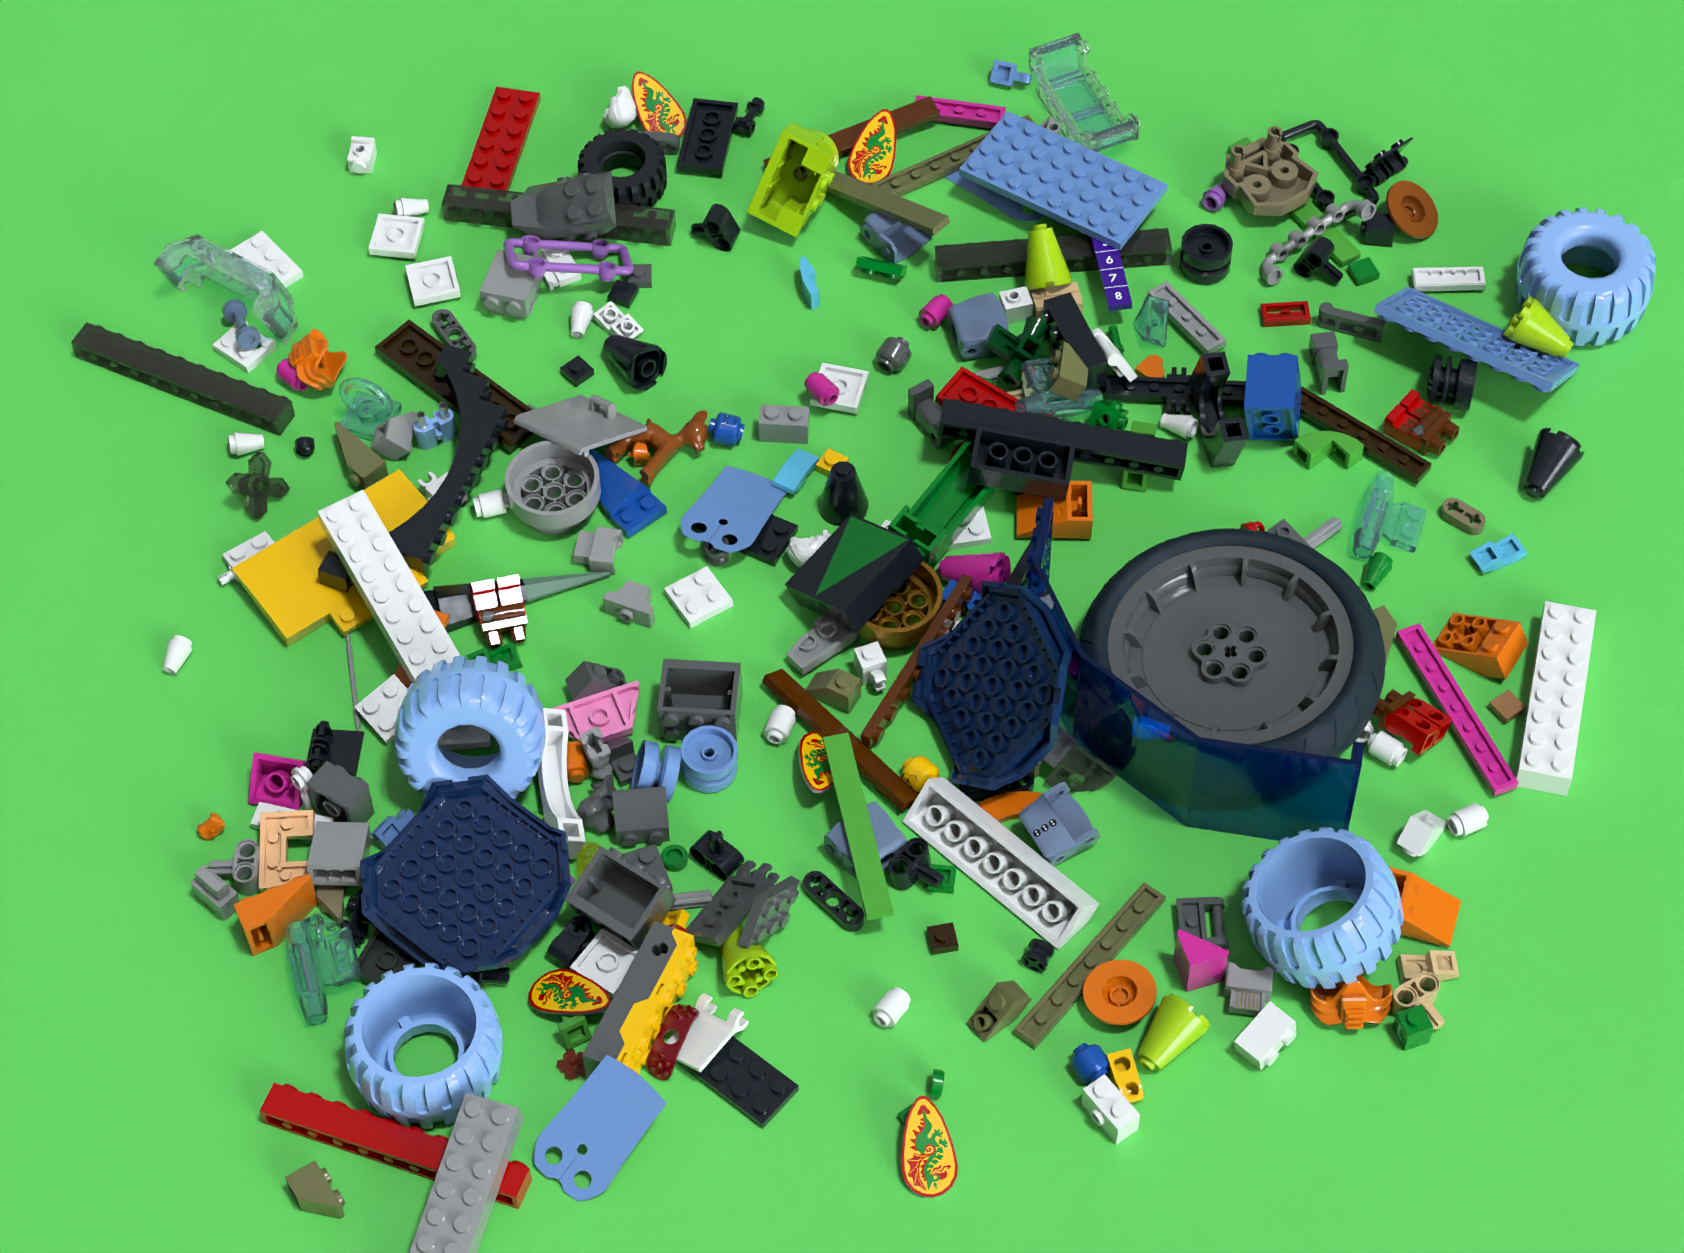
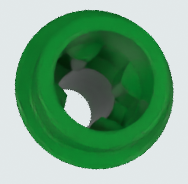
(1377, 568)

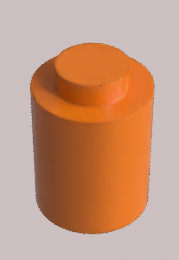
(576, 763)

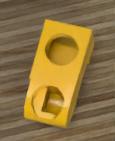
(1125, 1075)

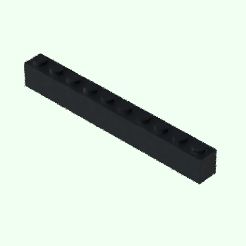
(1093, 443)

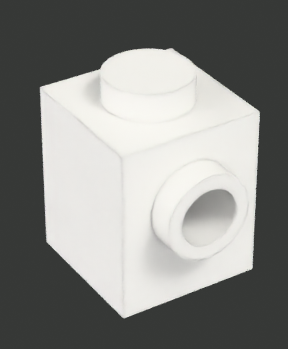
(1016, 304)

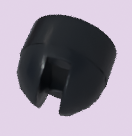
(304, 446)

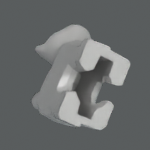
(596, 753)

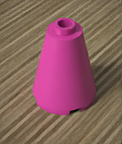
(983, 566)

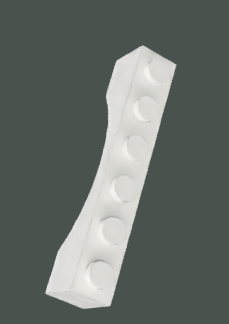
(554, 783)

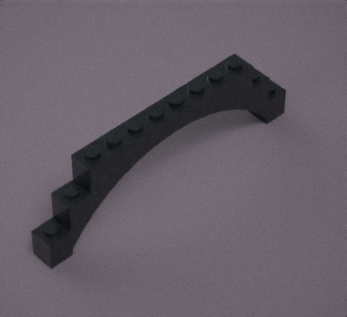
(479, 434)

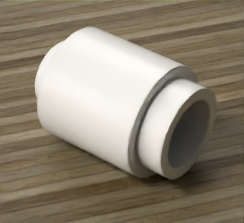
(491, 503)
(779, 724)
(1387, 748)
(1467, 820)
(891, 1007)

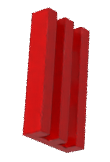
(1282, 314)

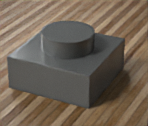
(641, 276)

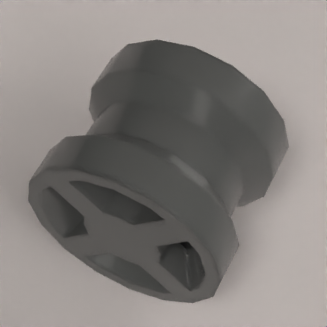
(714, 558)

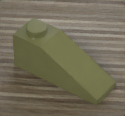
(361, 462)

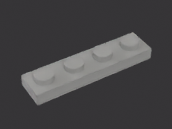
(1189, 320)

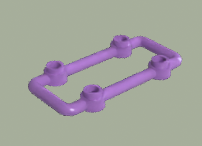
(598, 247)

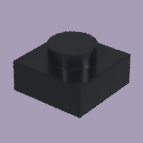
(577, 371)

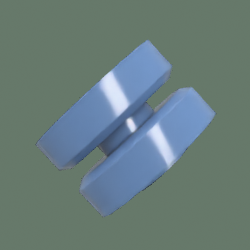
(709, 759)
(656, 767)

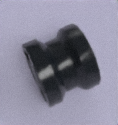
(1037, 955)

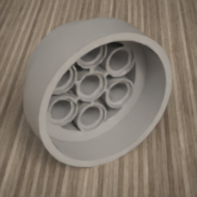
(552, 487)

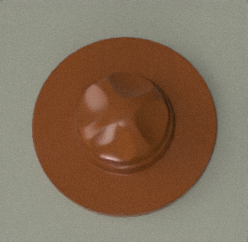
(1412, 209)

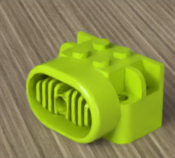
(786, 194)

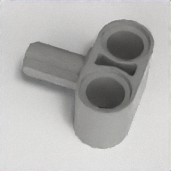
(241, 867)

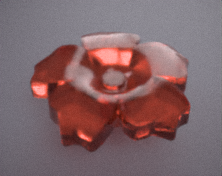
(572, 1064)

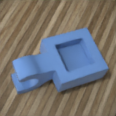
(1006, 73)
(391, 827)

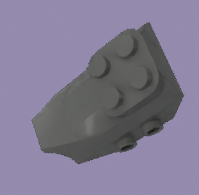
(567, 208)

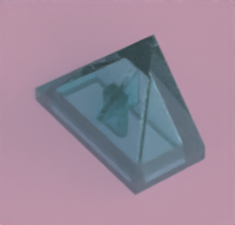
(1153, 321)

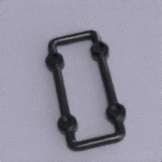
(1329, 140)

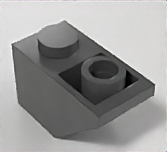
(592, 679)

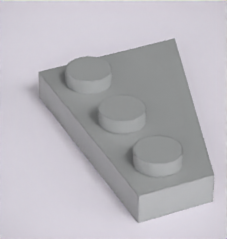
(820, 643)

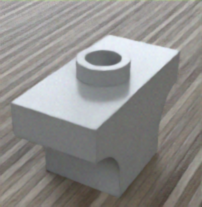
(631, 604)

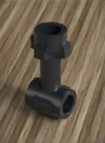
(746, 124)

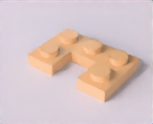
(275, 832)

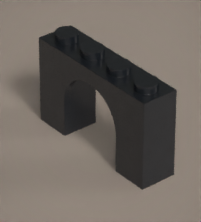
(1221, 436)

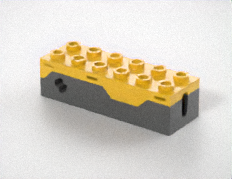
(644, 998)

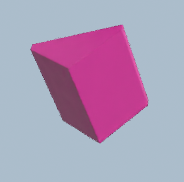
(272, 781)
(1199, 961)

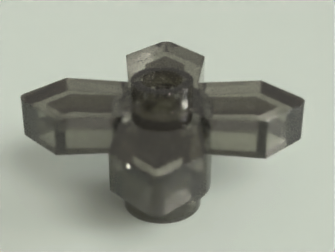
(257, 485)

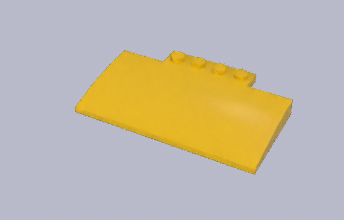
(286, 577)

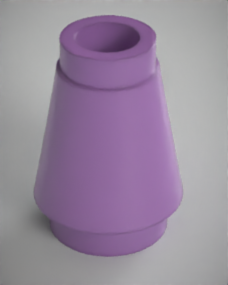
(1214, 197)

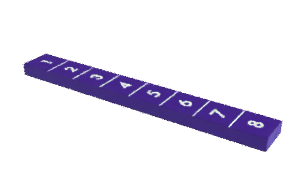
(1111, 276)

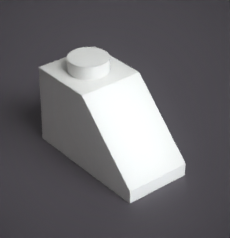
(1421, 833)

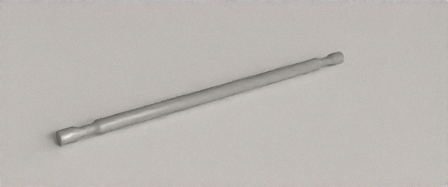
(352, 680)

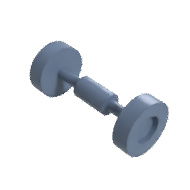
(247, 336)

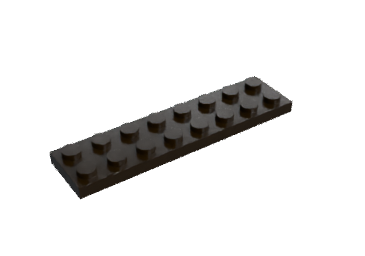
(415, 355)

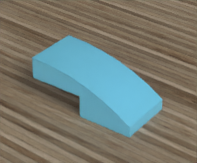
(808, 283)
(794, 471)
(1498, 555)

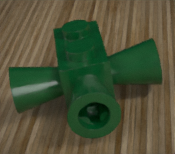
(1017, 348)

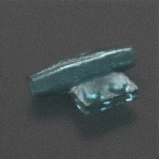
(1047, 403)
(1381, 517)
(319, 966)

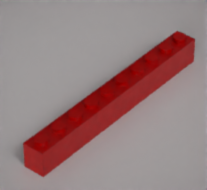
(374, 1137)

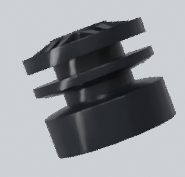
(1451, 382)

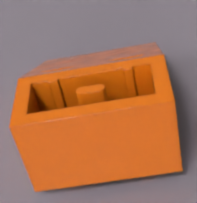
(1070, 519)
(1482, 644)
(1427, 910)
(267, 914)

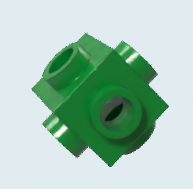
(1109, 415)

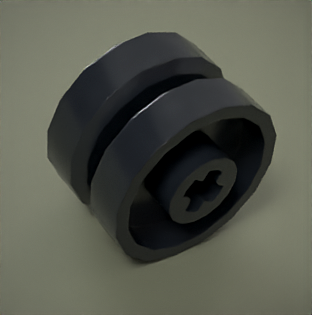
(1205, 254)

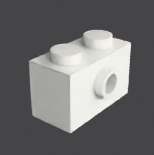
(1266, 1036)
(1110, 1109)

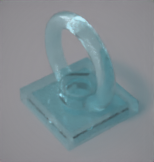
(366, 410)

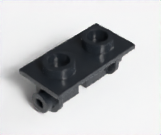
(358, 929)

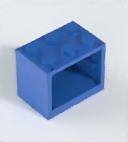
(1273, 397)

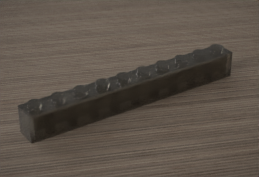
(493, 208)
(1009, 257)
(183, 378)

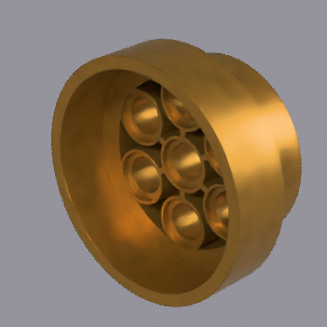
(909, 622)

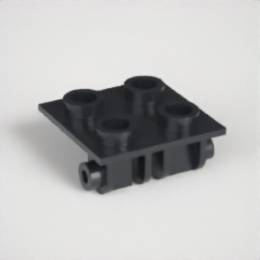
(1388, 163)
(336, 747)

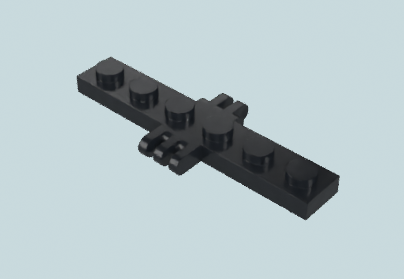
(1170, 390)

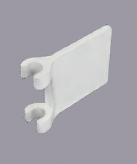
(707, 1034)

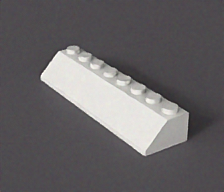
(1000, 862)

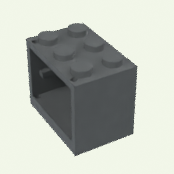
(697, 696)
(620, 896)

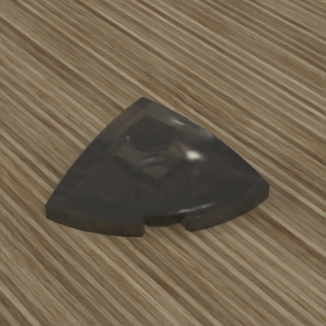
(1081, 771)

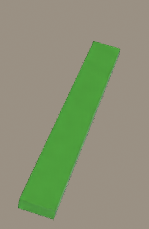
(1344, 250)
(857, 827)

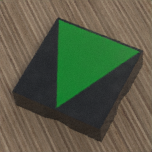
(854, 571)

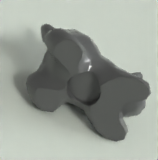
(596, 809)

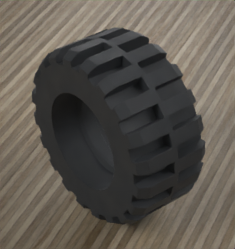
(629, 150)

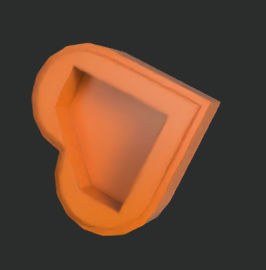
(1151, 367)

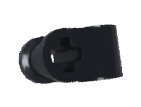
(571, 941)

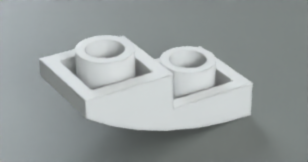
(615, 322)

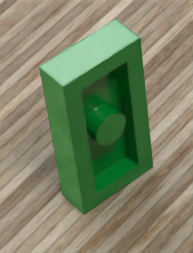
(890, 269)

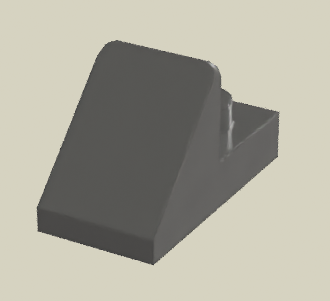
(622, 759)

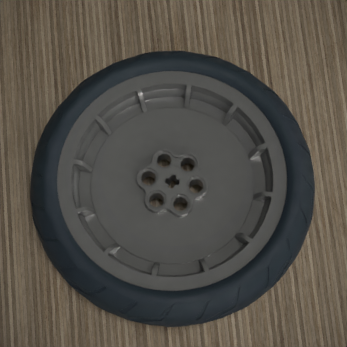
(1309, 631)

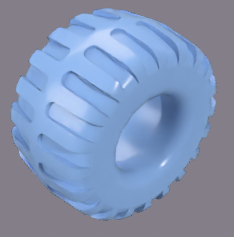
(1583, 306)
(477, 696)
(1305, 875)
(416, 1004)

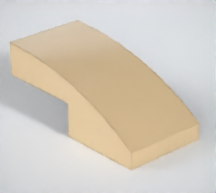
(1438, 962)

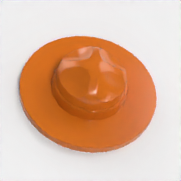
(1119, 992)

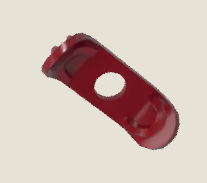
(664, 1055)

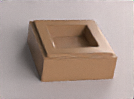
(1507, 706)

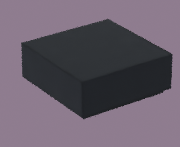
(623, 293)

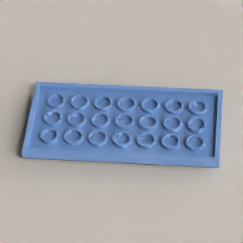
(1063, 180)
(1475, 338)

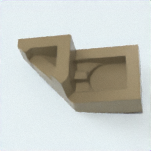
(332, 900)

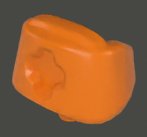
(640, 454)
(211, 827)

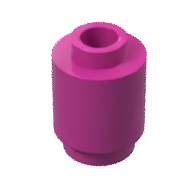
(935, 311)
(289, 375)
(821, 389)

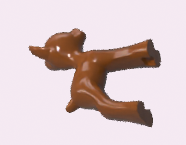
(665, 444)

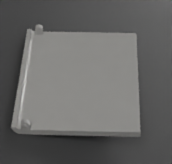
(580, 423)

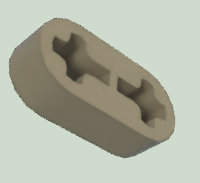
(1463, 516)

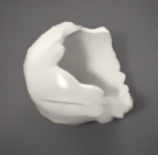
(621, 109)
(802, 549)

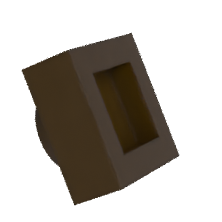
(942, 938)

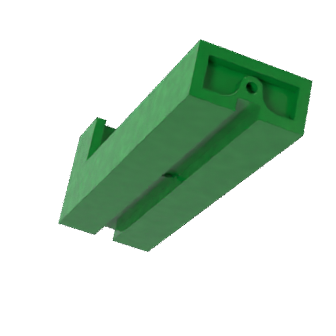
(943, 508)

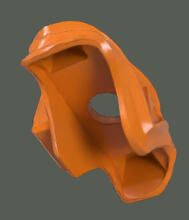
(313, 352)
(1352, 1003)

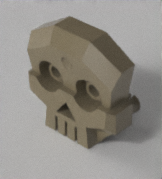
(1268, 176)

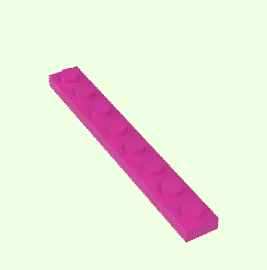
(1454, 704)

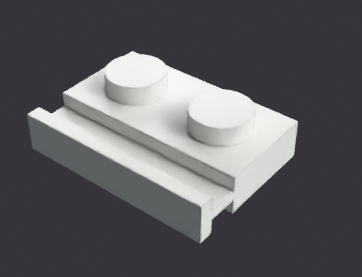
(558, 278)

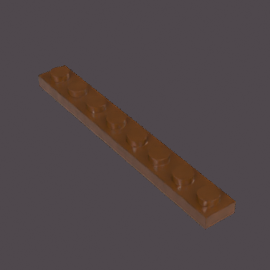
(911, 671)

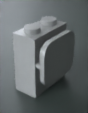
(509, 290)
(338, 852)

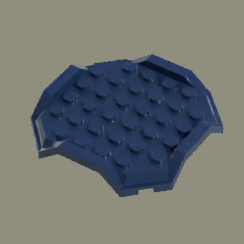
(996, 686)
(467, 878)

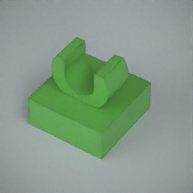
(574, 1030)

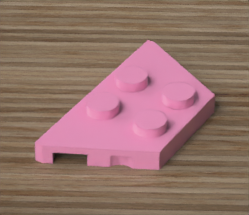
(609, 710)

